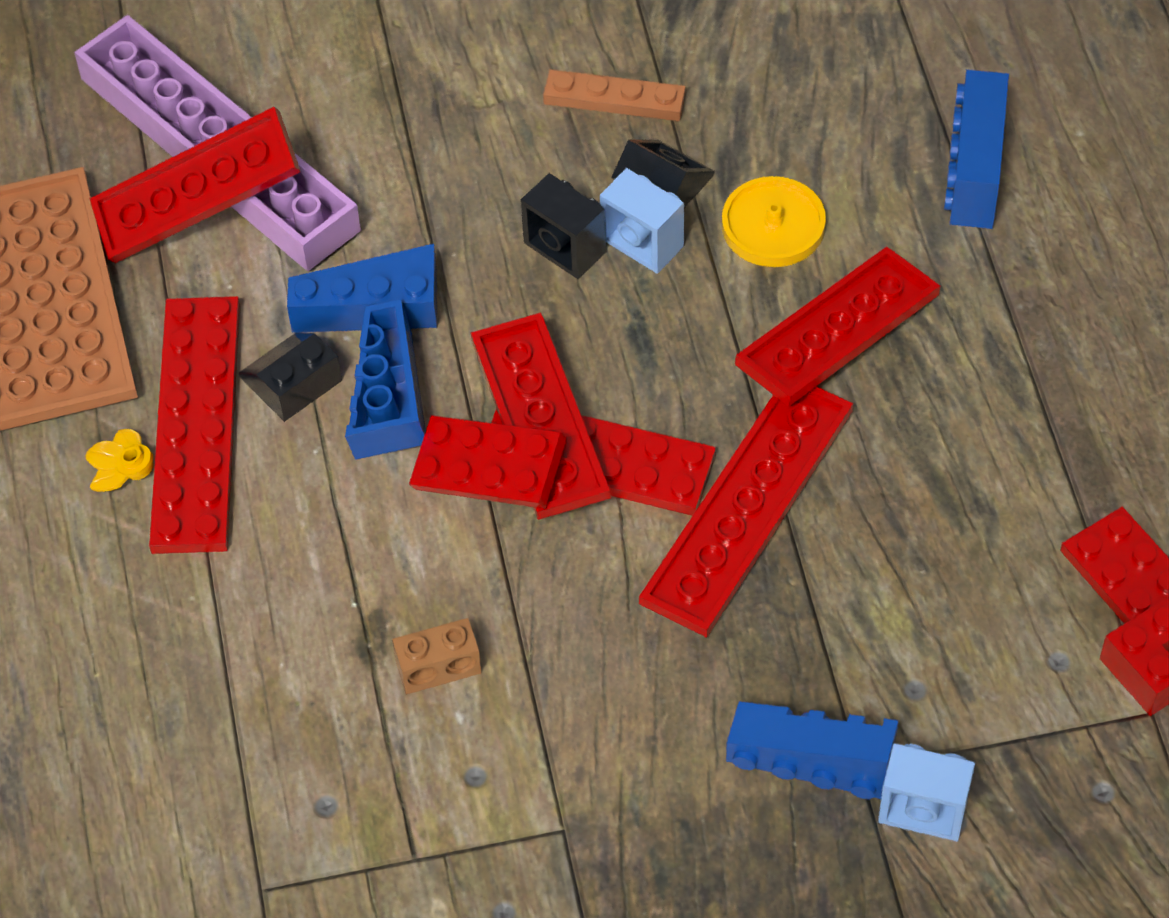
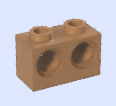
(437, 656)

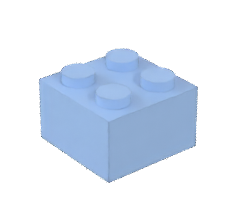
(643, 220)
(926, 791)

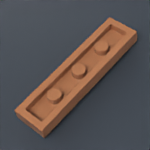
(614, 95)

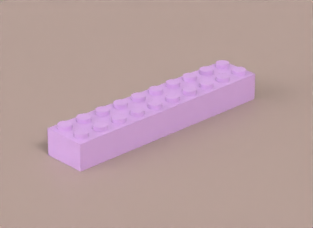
(183, 109)

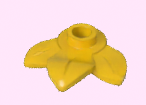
(119, 460)

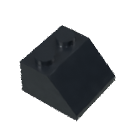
(664, 168)
(293, 374)

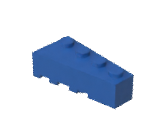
(338, 295)
(387, 390)
(812, 747)

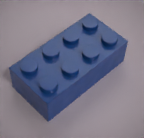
(976, 149)

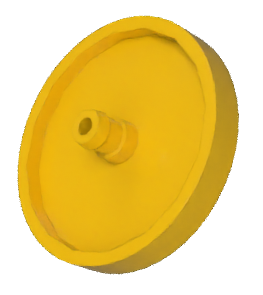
(773, 221)

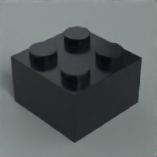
(563, 225)

